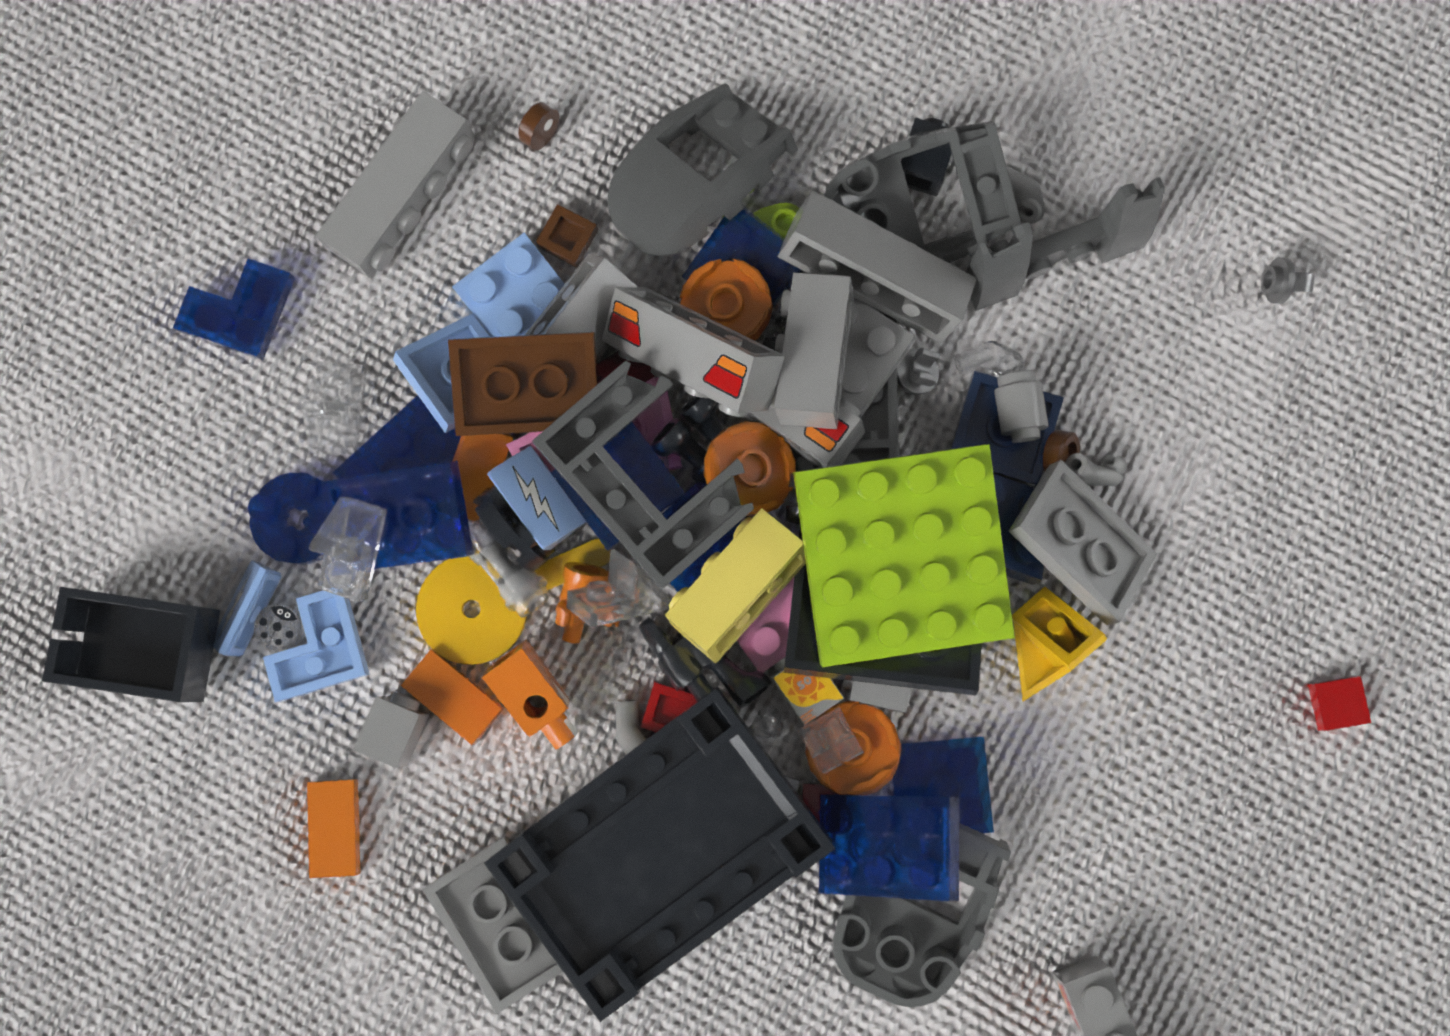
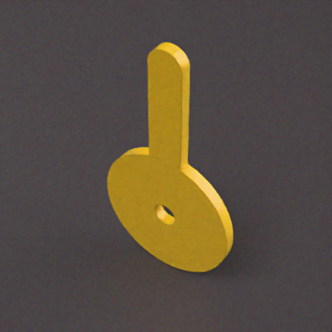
(495, 628)

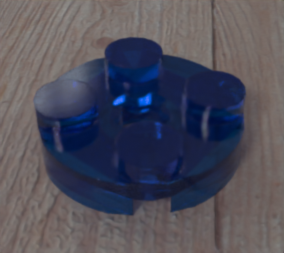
(271, 510)

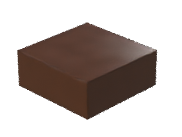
(567, 236)

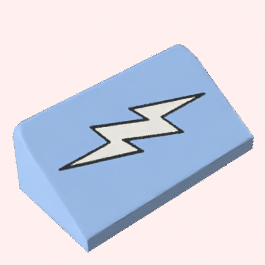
(536, 498)
(248, 600)

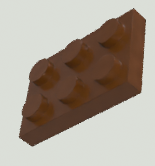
(519, 380)

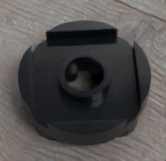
(509, 529)

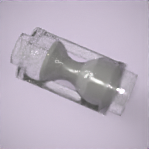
(516, 585)

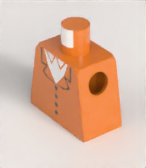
(522, 675)

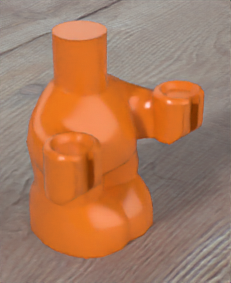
(576, 576)

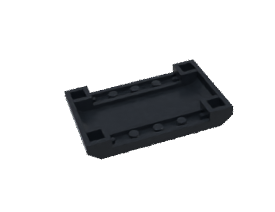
(659, 853)

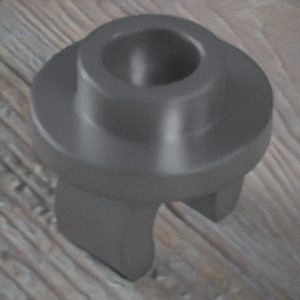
(1281, 280)
(918, 371)

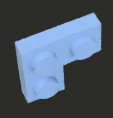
(328, 658)

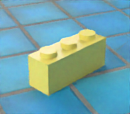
(737, 585)

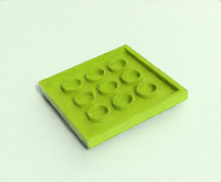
(904, 555)

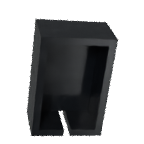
(132, 646)

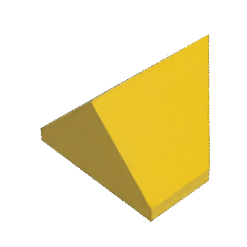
(1050, 641)

